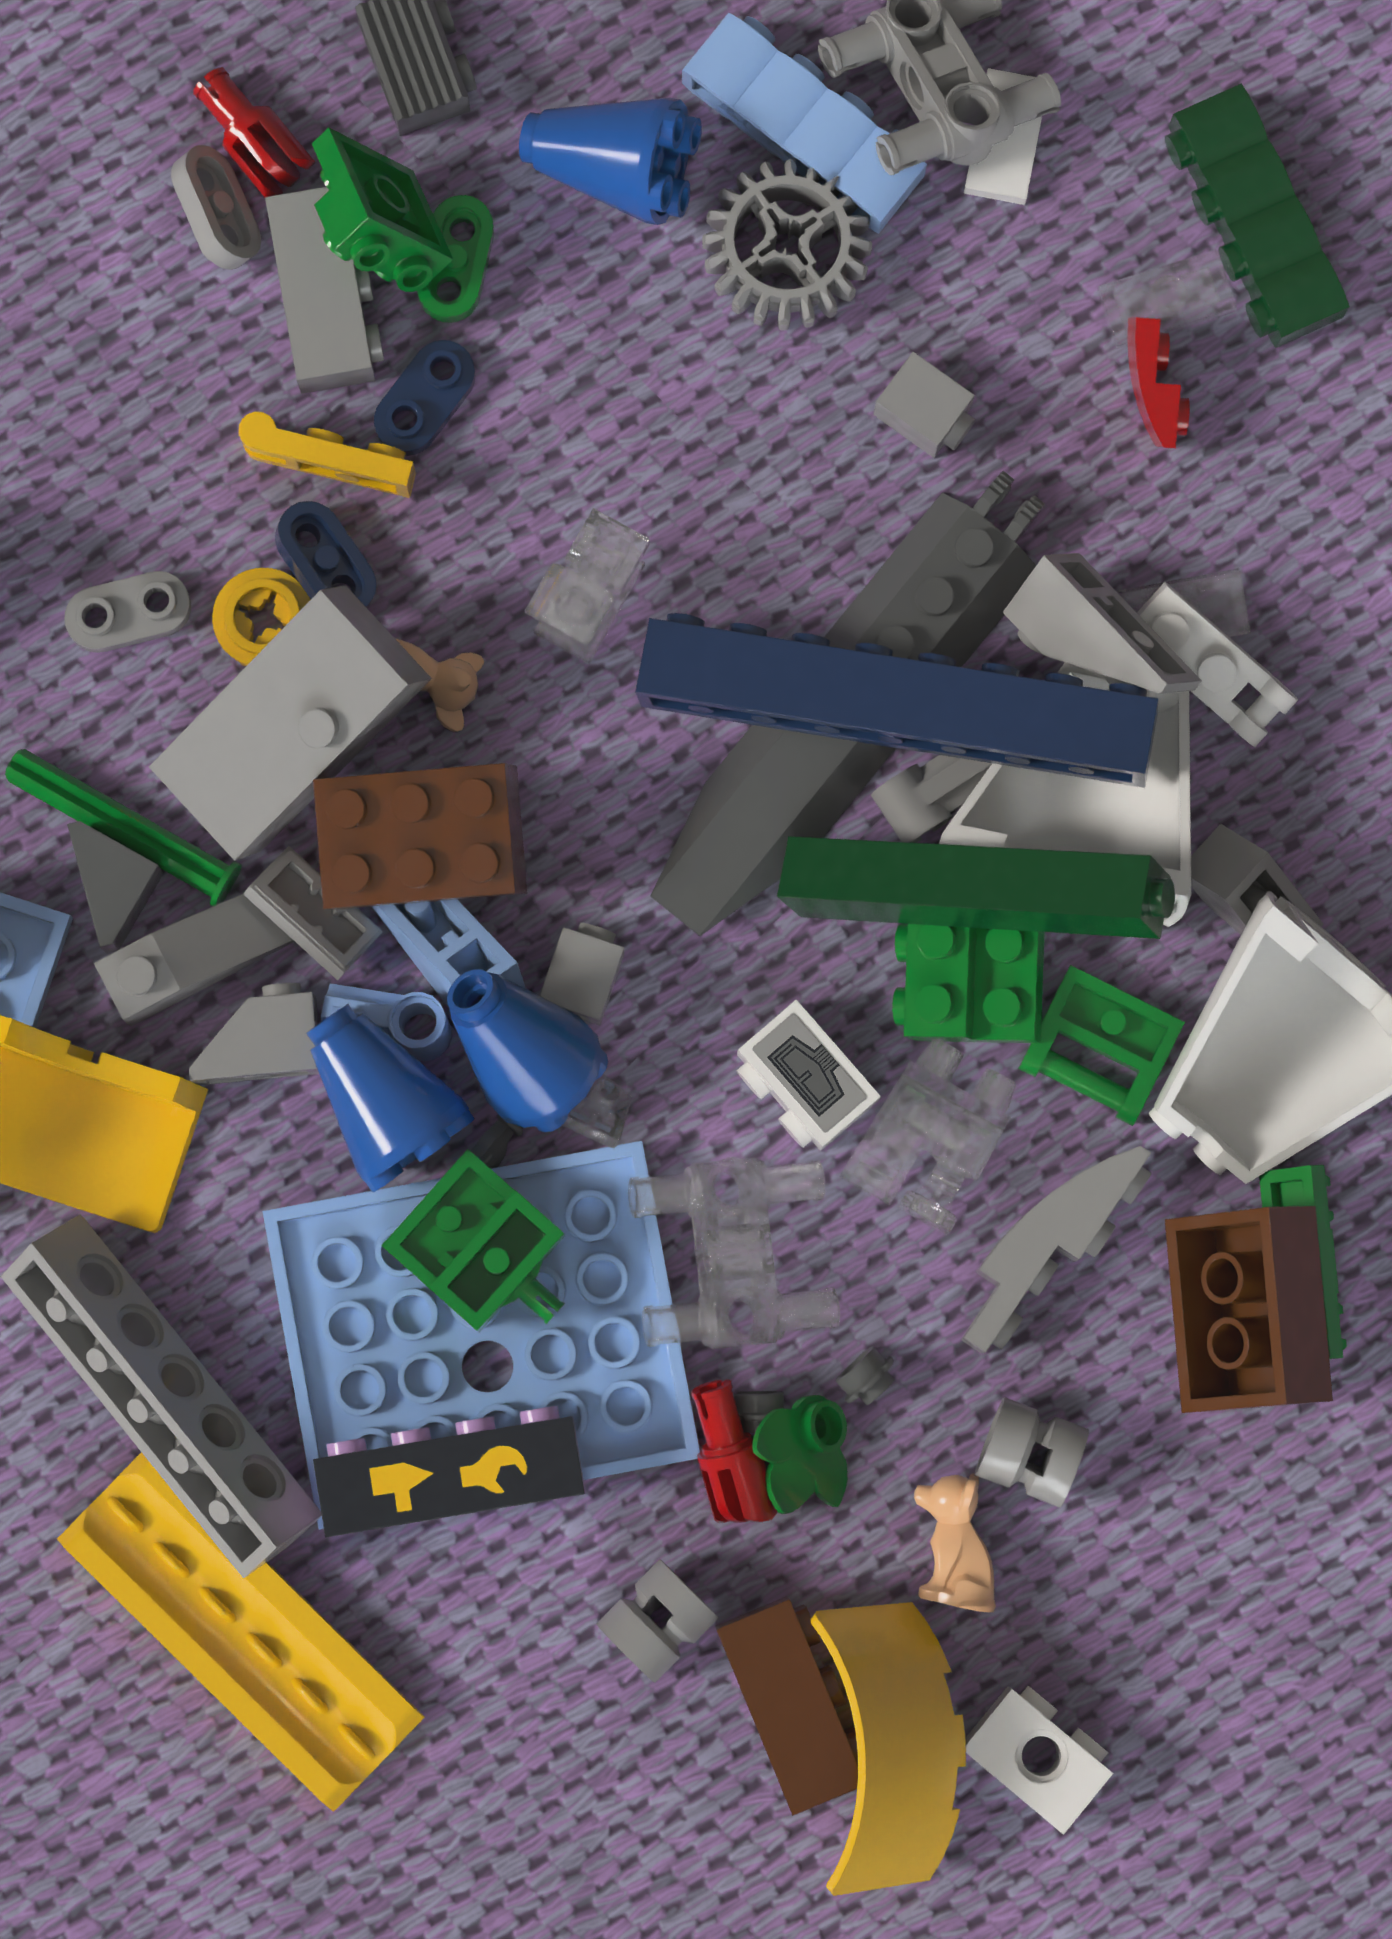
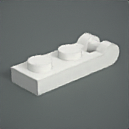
(1218, 663)

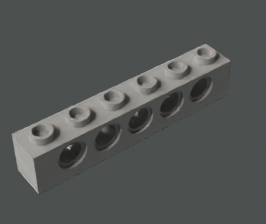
(161, 1395)

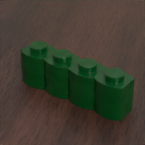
(1257, 215)

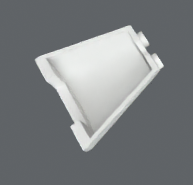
(1088, 815)
(1281, 1047)

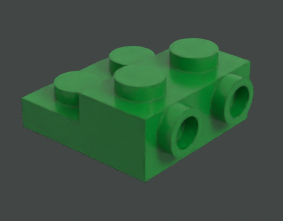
(377, 214)
(969, 984)

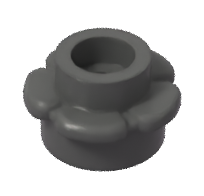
(866, 1376)
(755, 1406)

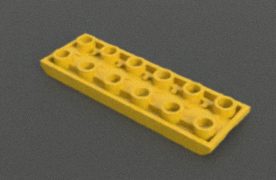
(242, 1638)

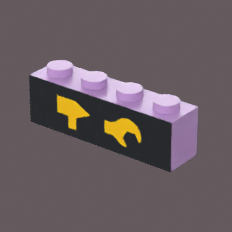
(448, 1475)

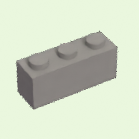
(321, 298)

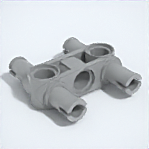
(938, 81)

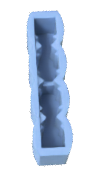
(797, 116)

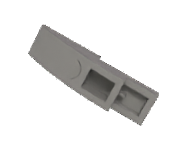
(1066, 1221)

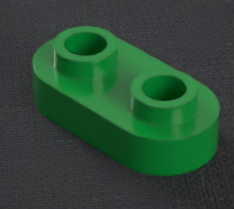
(468, 261)

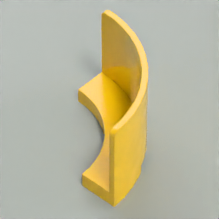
(90, 1131)
(904, 1744)

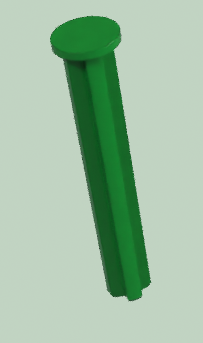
(123, 825)

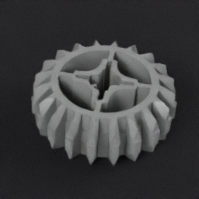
(766, 260)

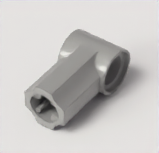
(927, 794)

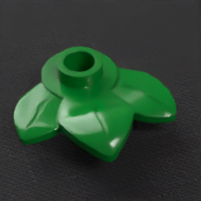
(803, 1453)

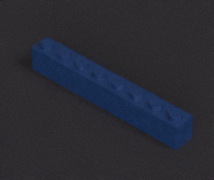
(898, 700)

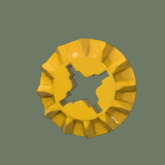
(252, 591)

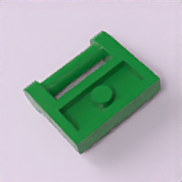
(1112, 1026)

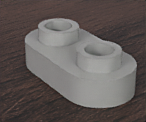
(216, 207)
(127, 613)

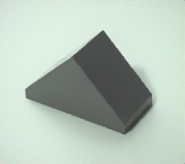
(114, 882)

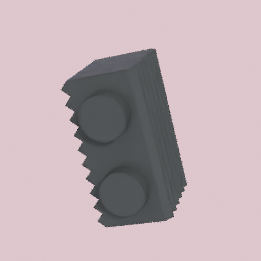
(415, 61)

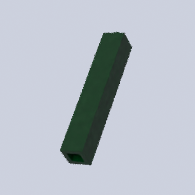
(977, 887)

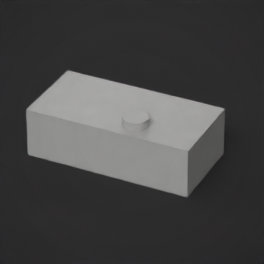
(289, 720)

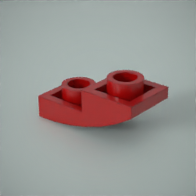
(1158, 403)

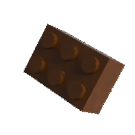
(420, 836)
(1248, 1309)
(792, 1702)

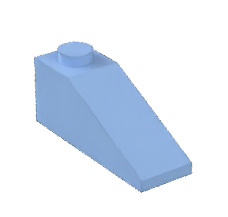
(446, 942)

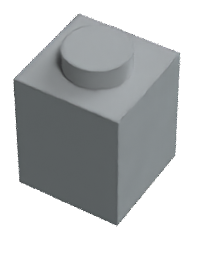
(926, 406)
(583, 971)

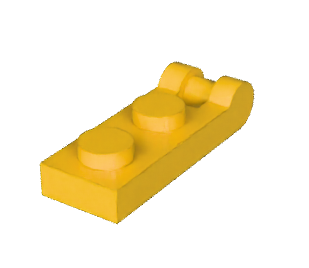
(324, 455)

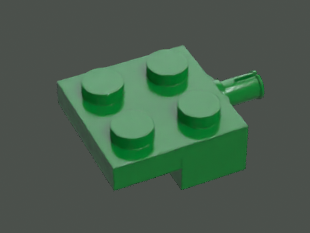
(477, 1244)

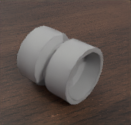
(1010, 1445)
(640, 1637)

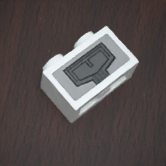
(806, 1077)

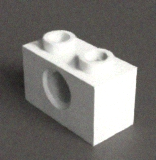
(1056, 1793)

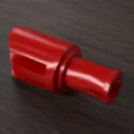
(254, 131)
(727, 1461)

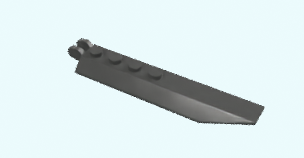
(930, 596)

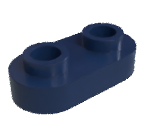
(425, 396)
(331, 559)

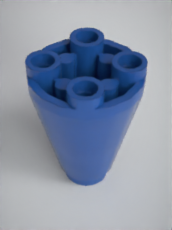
(618, 153)
(524, 1049)
(382, 1097)

